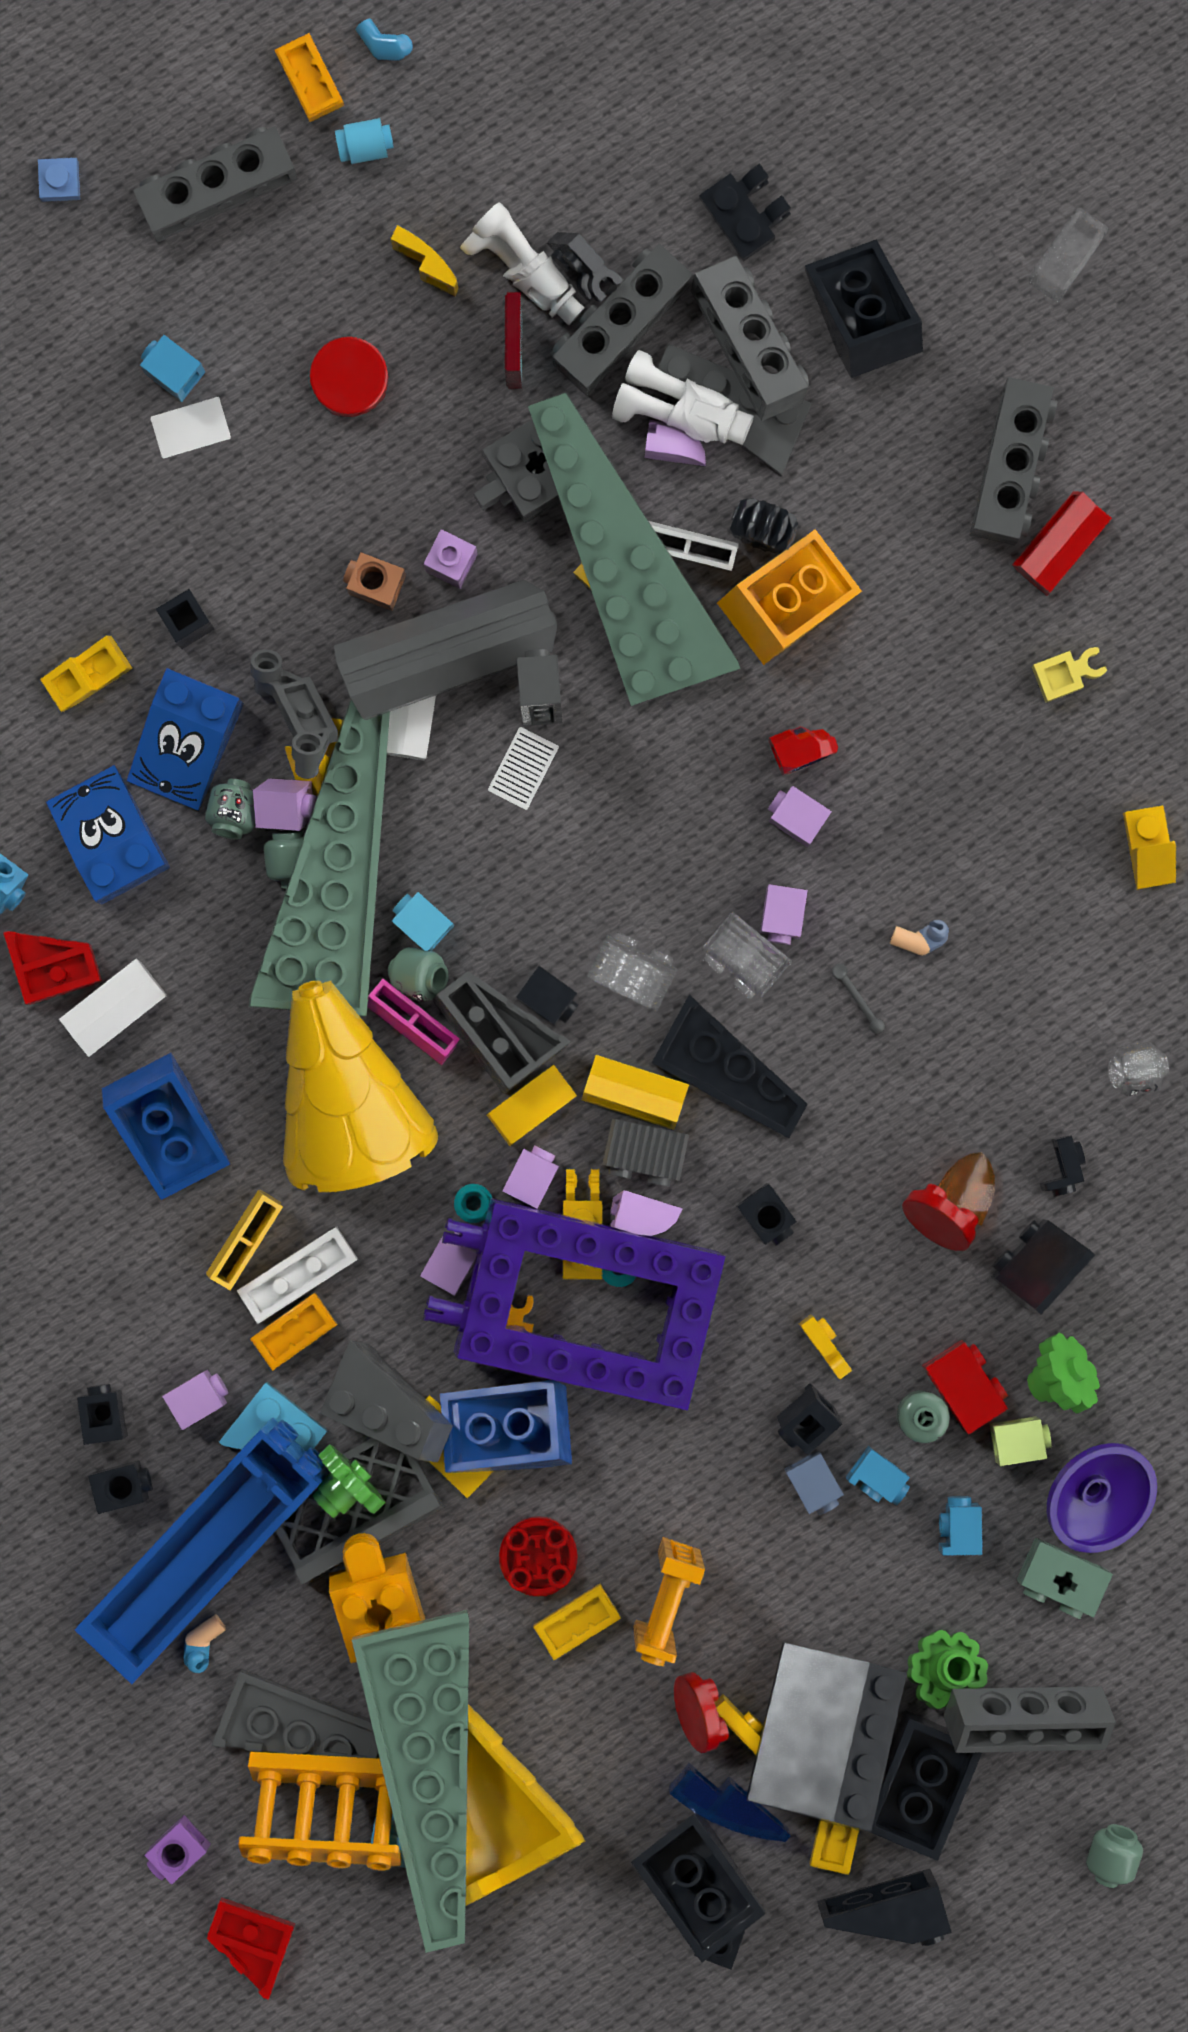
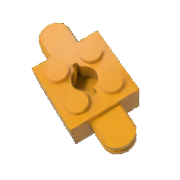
(372, 1591)

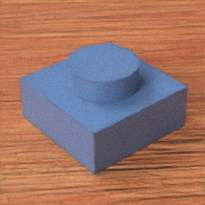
(59, 179)

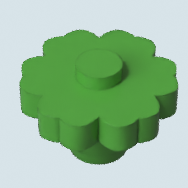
(1064, 1375)
(345, 1485)
(944, 1665)

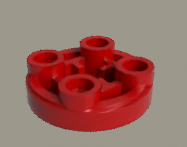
(349, 376)
(940, 1219)
(538, 1556)
(698, 1712)

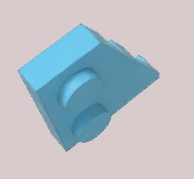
(271, 1404)

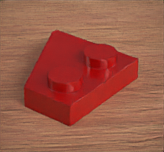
(50, 965)
(251, 1941)

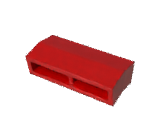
(1061, 542)

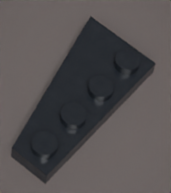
(717, 1063)

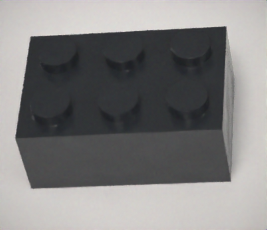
(922, 1786)

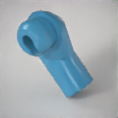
(383, 45)

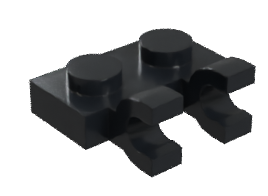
(738, 217)
(575, 253)

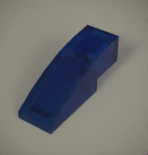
(726, 1805)

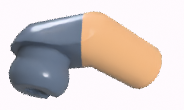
(922, 941)

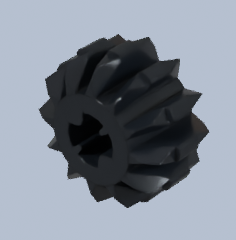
(764, 525)

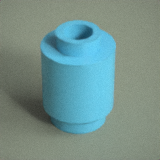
(364, 141)

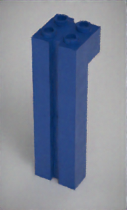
(203, 1549)

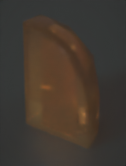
(971, 1184)

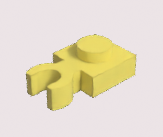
(1063, 675)

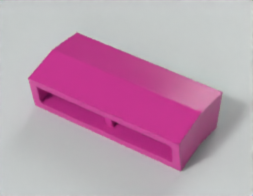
(406, 1027)

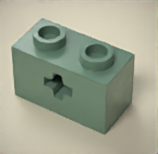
(1087, 1578)

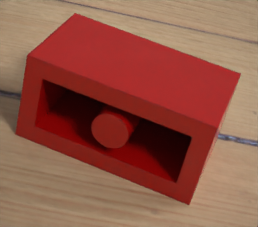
(965, 1385)

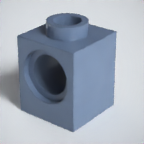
(814, 1483)

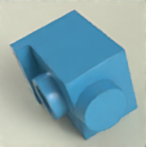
(879, 1477)
(961, 1527)

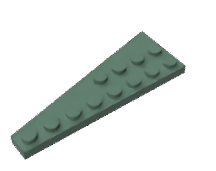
(644, 601)
(331, 894)
(419, 1718)

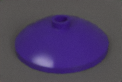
(1101, 1498)

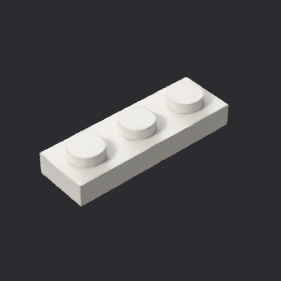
(297, 1275)

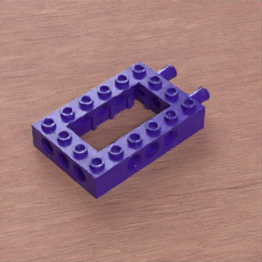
(500, 1251)

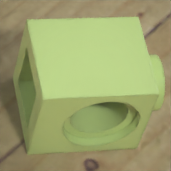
(1020, 1440)

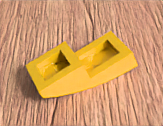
(433, 267)
(86, 674)
(531, 1105)

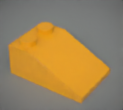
(788, 596)

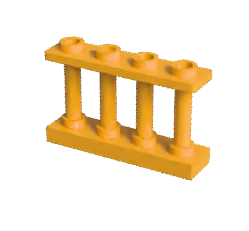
(680, 1567)
(309, 1773)

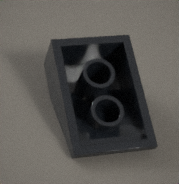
(865, 308)
(1041, 1265)
(699, 1886)
(896, 1910)

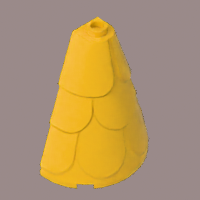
(345, 1099)
(509, 1816)

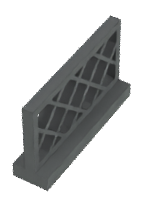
(382, 1527)

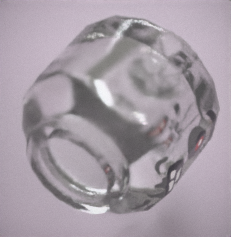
(1137, 1068)

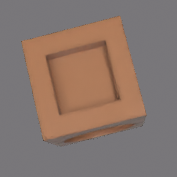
(387, 593)

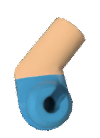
(198, 1643)

